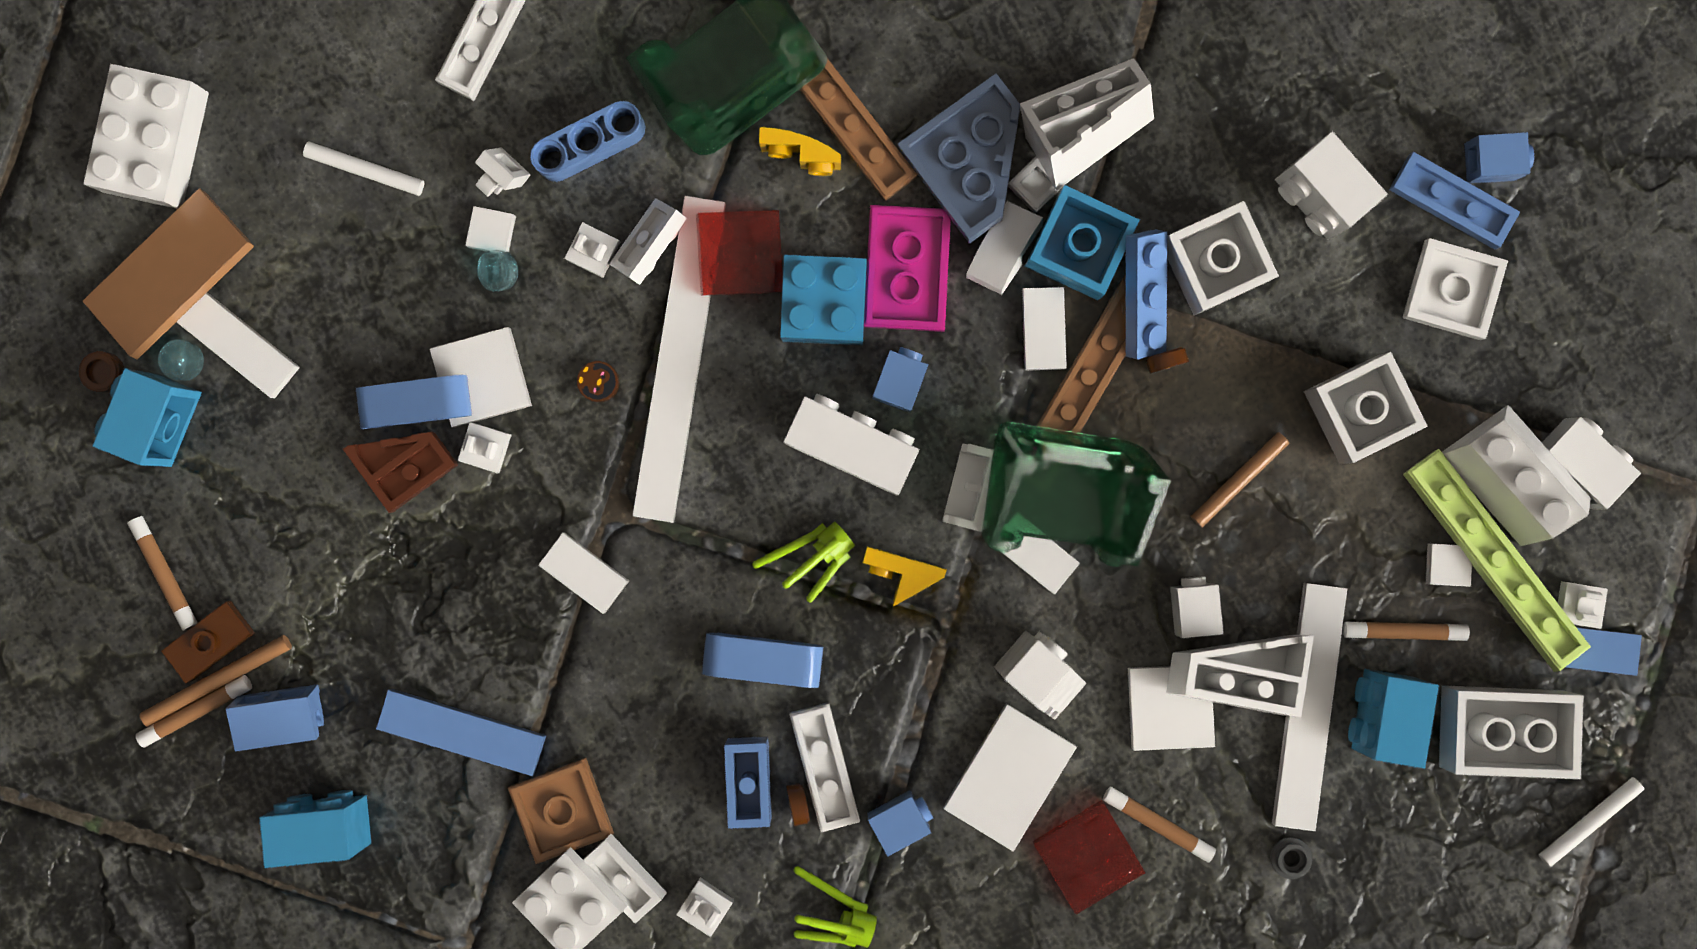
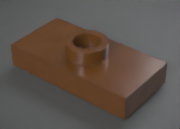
(208, 642)

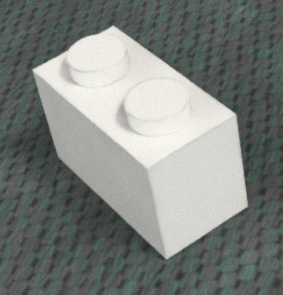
(1591, 461)

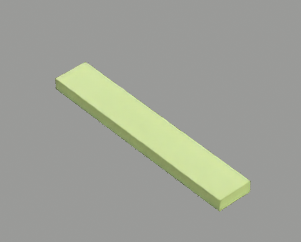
(1497, 560)

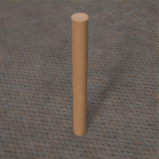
(215, 680)

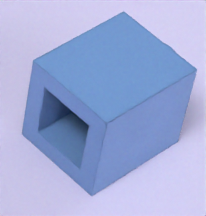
(1498, 157)
(900, 379)
(900, 822)

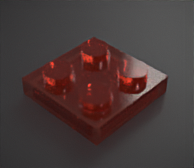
(739, 253)
(1088, 857)

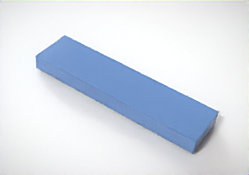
(461, 732)

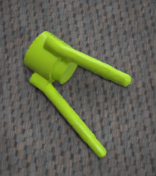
(831, 544)
(854, 926)

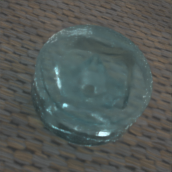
(497, 270)
(180, 360)

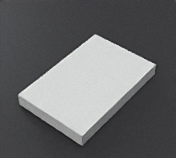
(1009, 777)

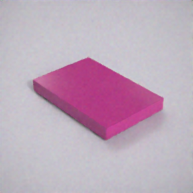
(907, 268)

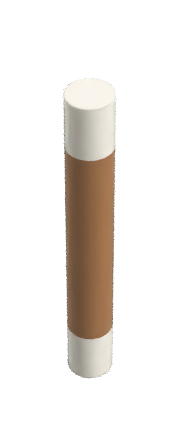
(162, 573)
(1415, 631)
(193, 711)
(1159, 824)

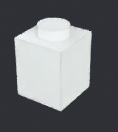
(1196, 608)

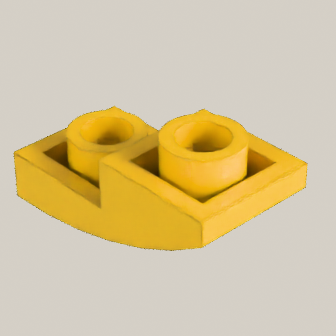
(814, 155)

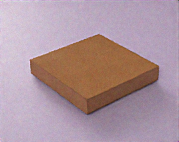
(560, 810)

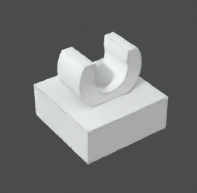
(501, 172)
(592, 250)
(484, 447)
(1583, 604)
(705, 907)

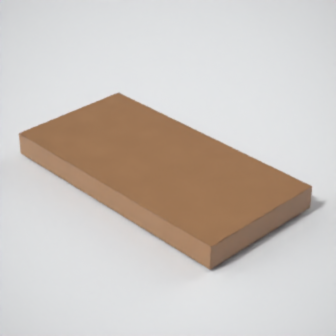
(168, 274)

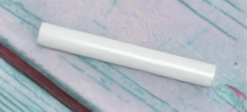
(363, 168)
(1591, 822)

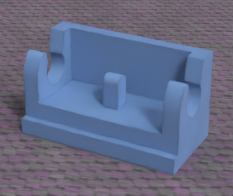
(275, 717)

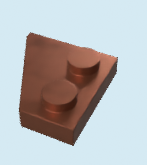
(401, 466)

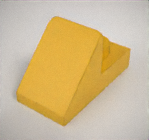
(914, 574)

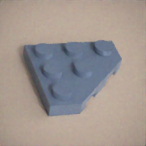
(968, 156)

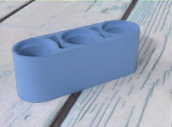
(567, 141)
(413, 401)
(762, 660)

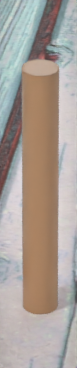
(1240, 479)

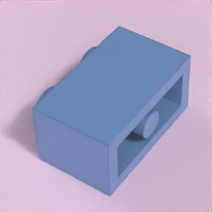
(748, 782)

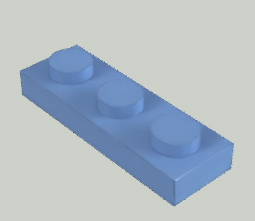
(1454, 200)
(1146, 293)

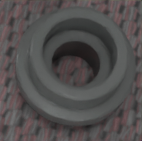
(1299, 866)

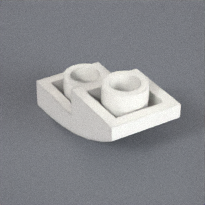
(1003, 248)

